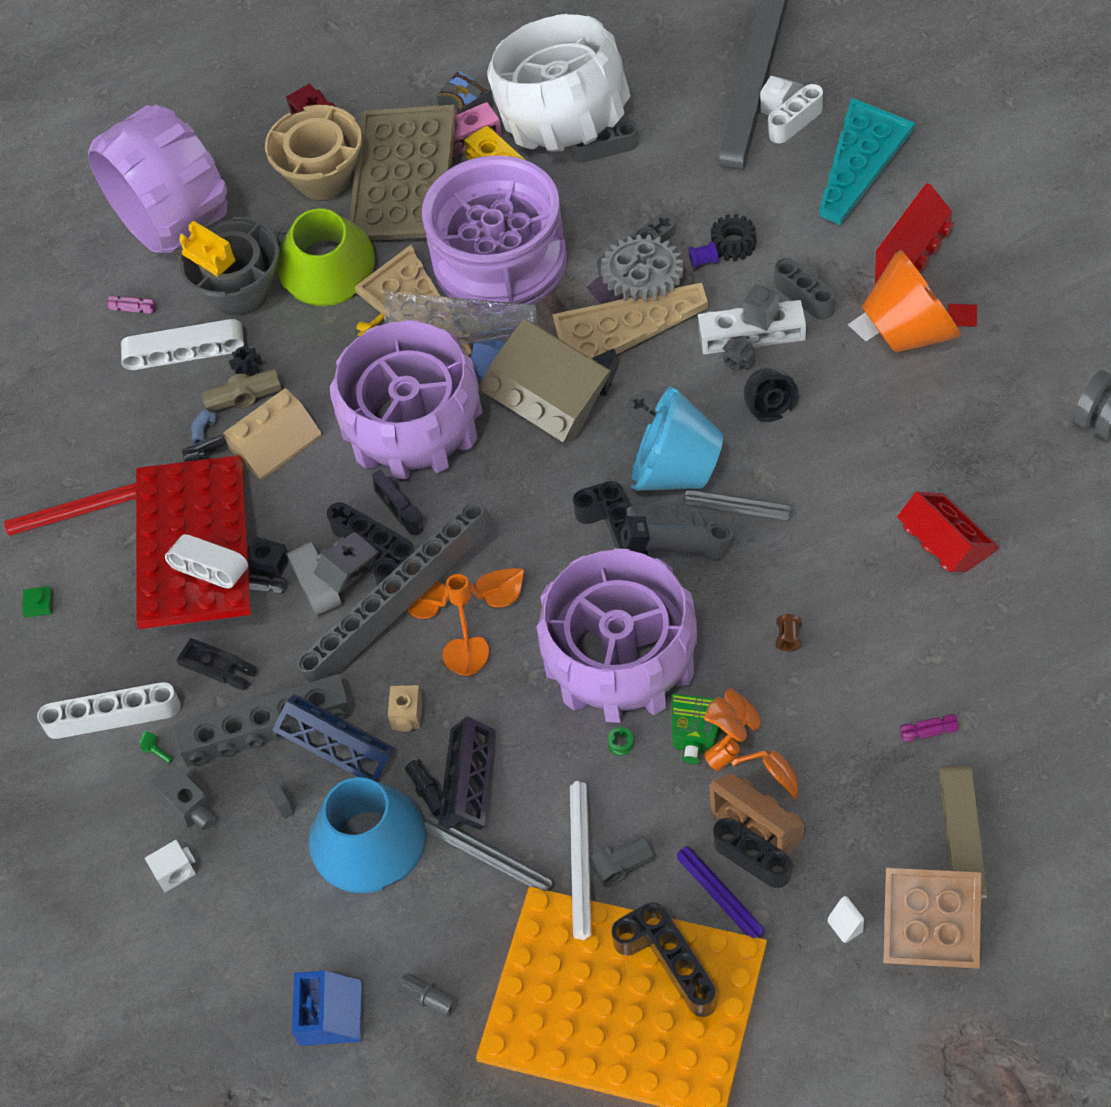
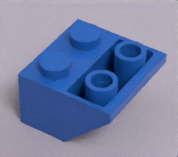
(326, 1008)

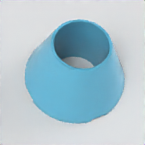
(677, 447)

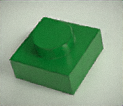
(37, 601)

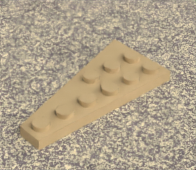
(399, 275)

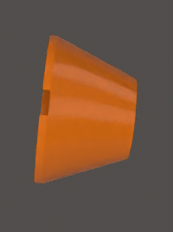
(907, 309)

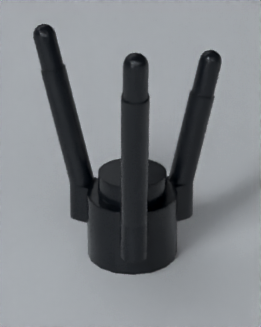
(200, 450)

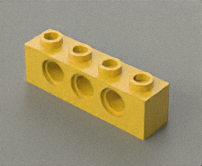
(487, 143)

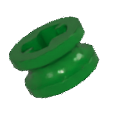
(620, 732)

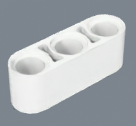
(795, 113)
(206, 561)

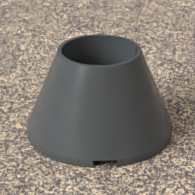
(248, 280)

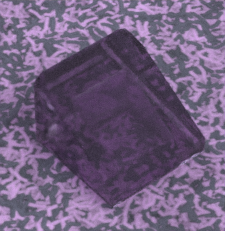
(601, 290)

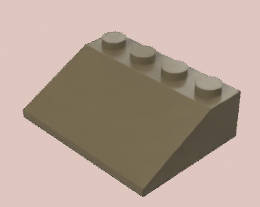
(545, 381)

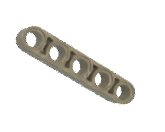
(962, 822)

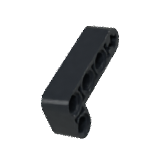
(603, 507)
(346, 520)
(671, 960)

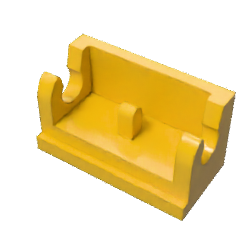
(207, 249)

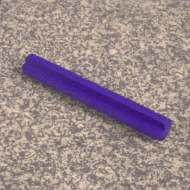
(720, 893)

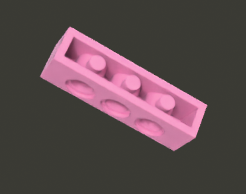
(472, 121)

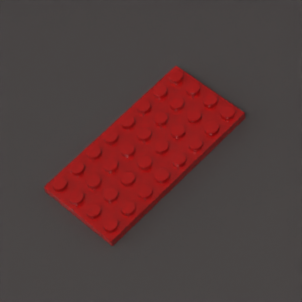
(196, 500)

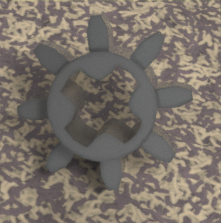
(738, 354)

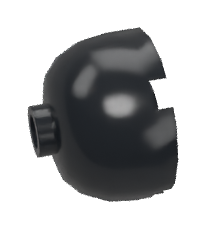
(770, 393)

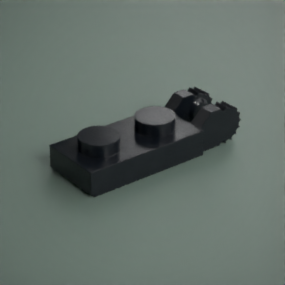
(398, 504)
(215, 663)

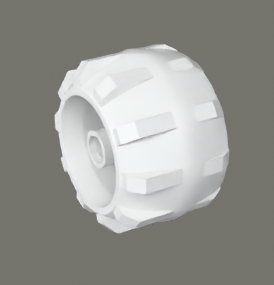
(558, 82)

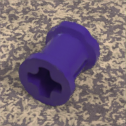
(703, 255)

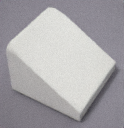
(846, 920)

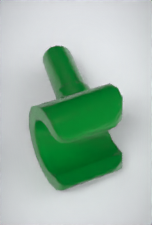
(147, 744)

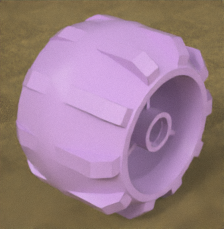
(157, 177)
(429, 392)
(625, 604)

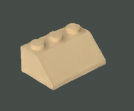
(272, 434)

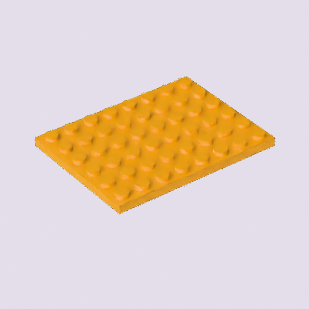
(616, 1019)

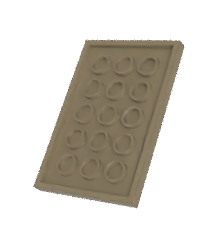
(397, 165)

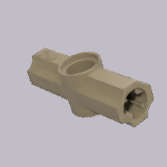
(241, 390)

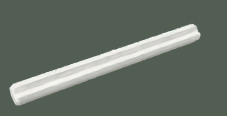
(580, 861)

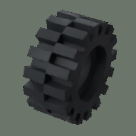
(738, 227)

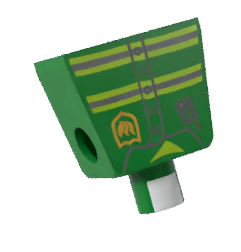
(690, 729)

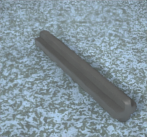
(738, 504)

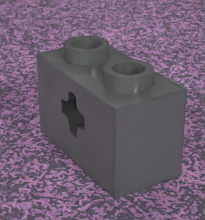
(345, 561)

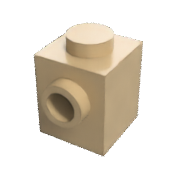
(405, 708)

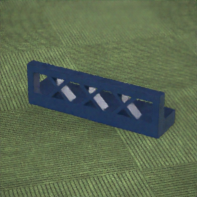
(337, 729)

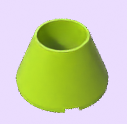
(326, 277)

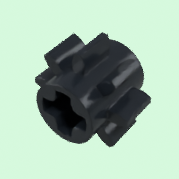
(245, 361)

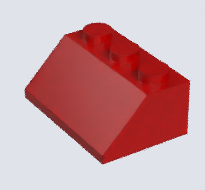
(946, 531)

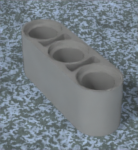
(319, 594)

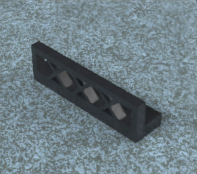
(460, 769)

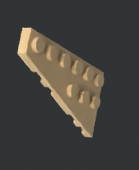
(627, 322)

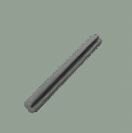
(490, 855)

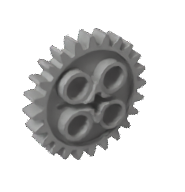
(642, 268)

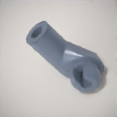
(198, 425)

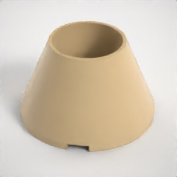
(315, 150)

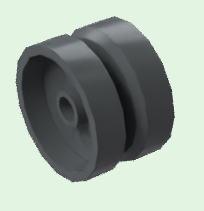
(1095, 405)

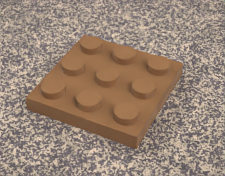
(932, 918)

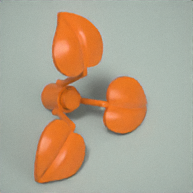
(499, 590)
(726, 715)

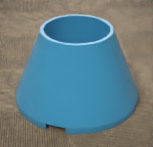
(372, 858)

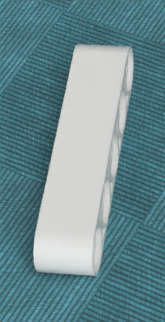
(181, 344)
(96, 707)

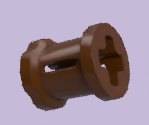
(788, 632)

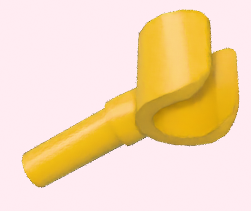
(363, 326)

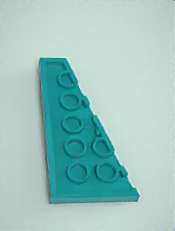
(862, 153)

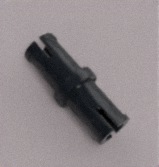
(425, 785)

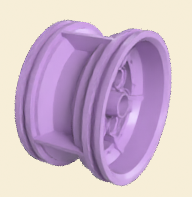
(506, 230)

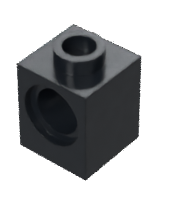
(276, 557)

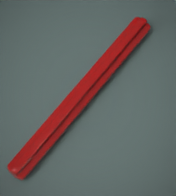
(70, 509)

